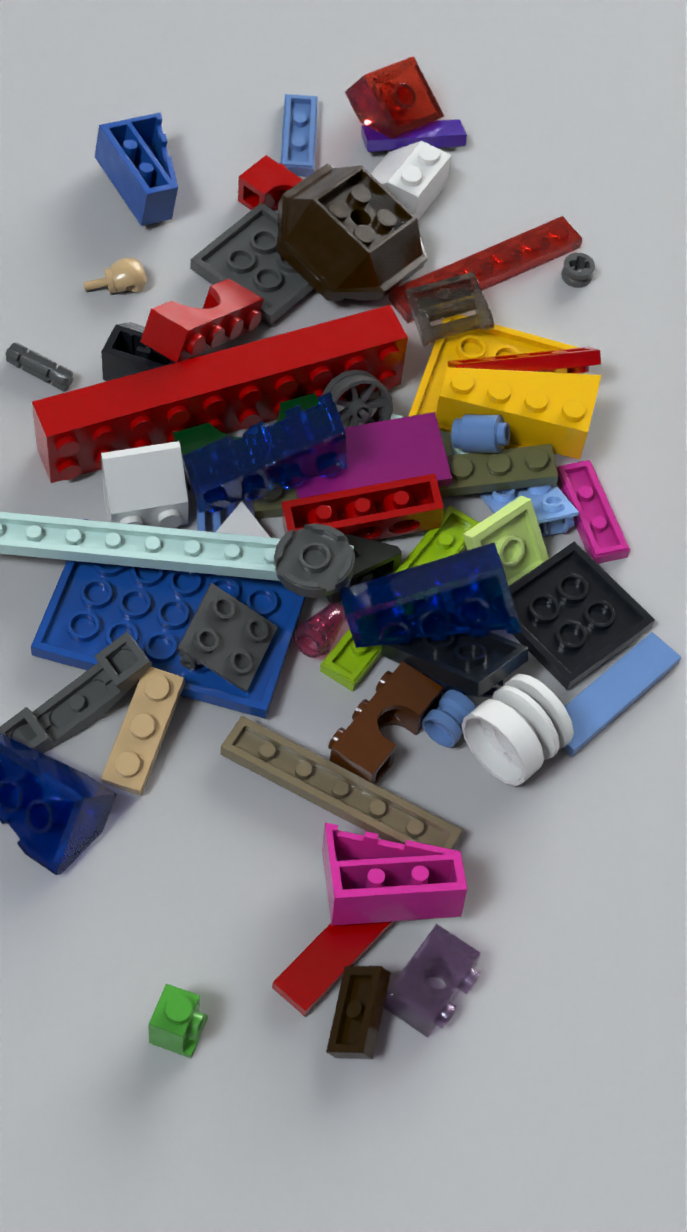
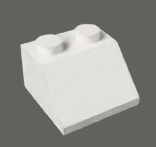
(414, 175)
(145, 486)

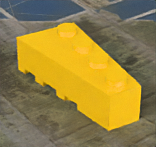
(535, 404)

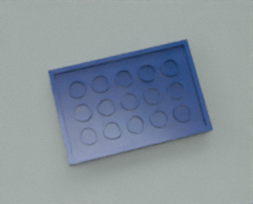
(104, 601)

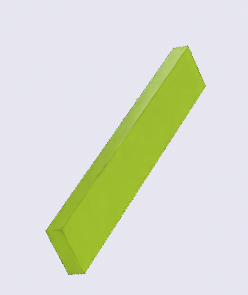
(351, 664)

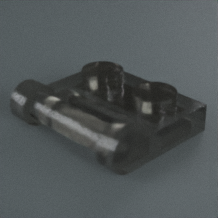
(448, 299)

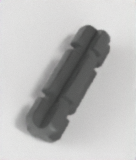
(39, 366)

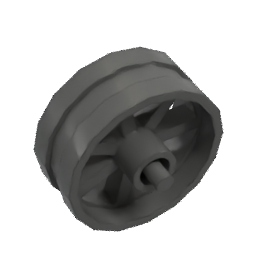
(357, 405)

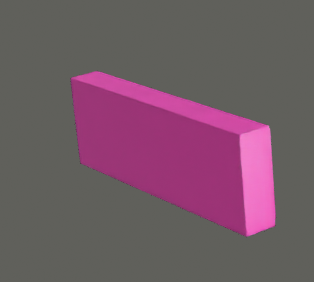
(596, 519)

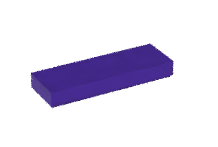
(437, 134)

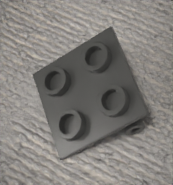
(226, 638)

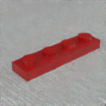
(574, 359)

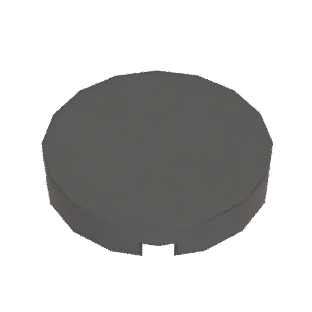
(314, 561)

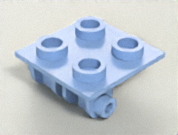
(550, 505)

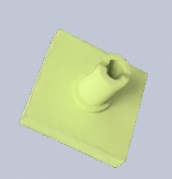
(516, 538)

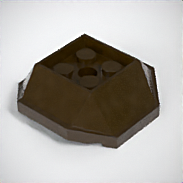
(348, 234)

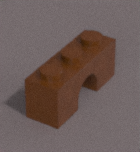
(399, 700)

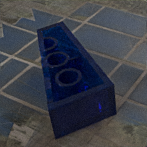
(269, 457)
(433, 601)

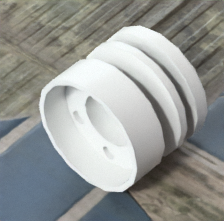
(517, 729)

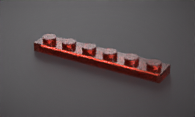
(501, 260)

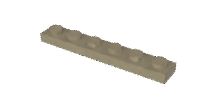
(334, 787)

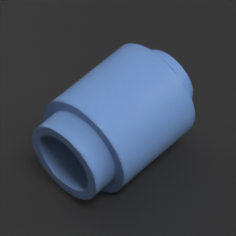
(480, 433)

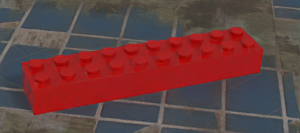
(218, 388)

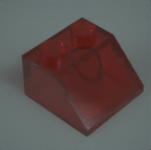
(394, 99)

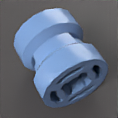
(445, 722)

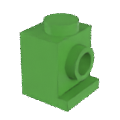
(177, 1021)

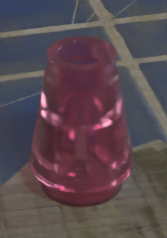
(320, 631)

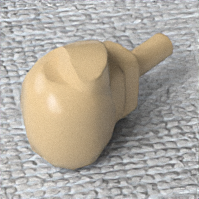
(124, 275)

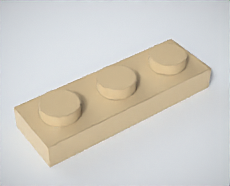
(143, 730)

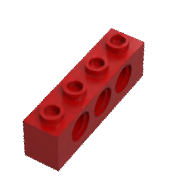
(371, 510)

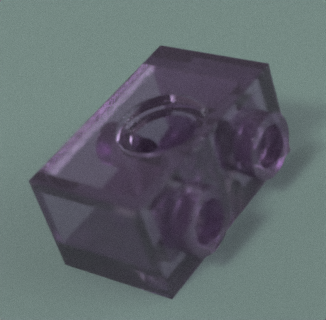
(441, 957)

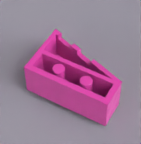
(390, 880)

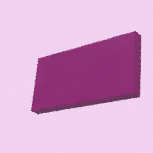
(385, 454)

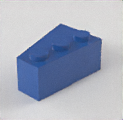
(139, 166)

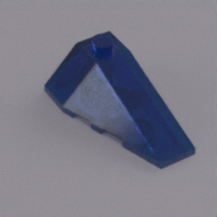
(50, 805)

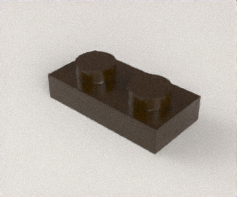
(358, 1012)

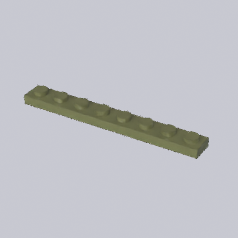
(470, 475)

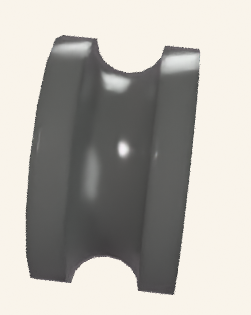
(580, 261)

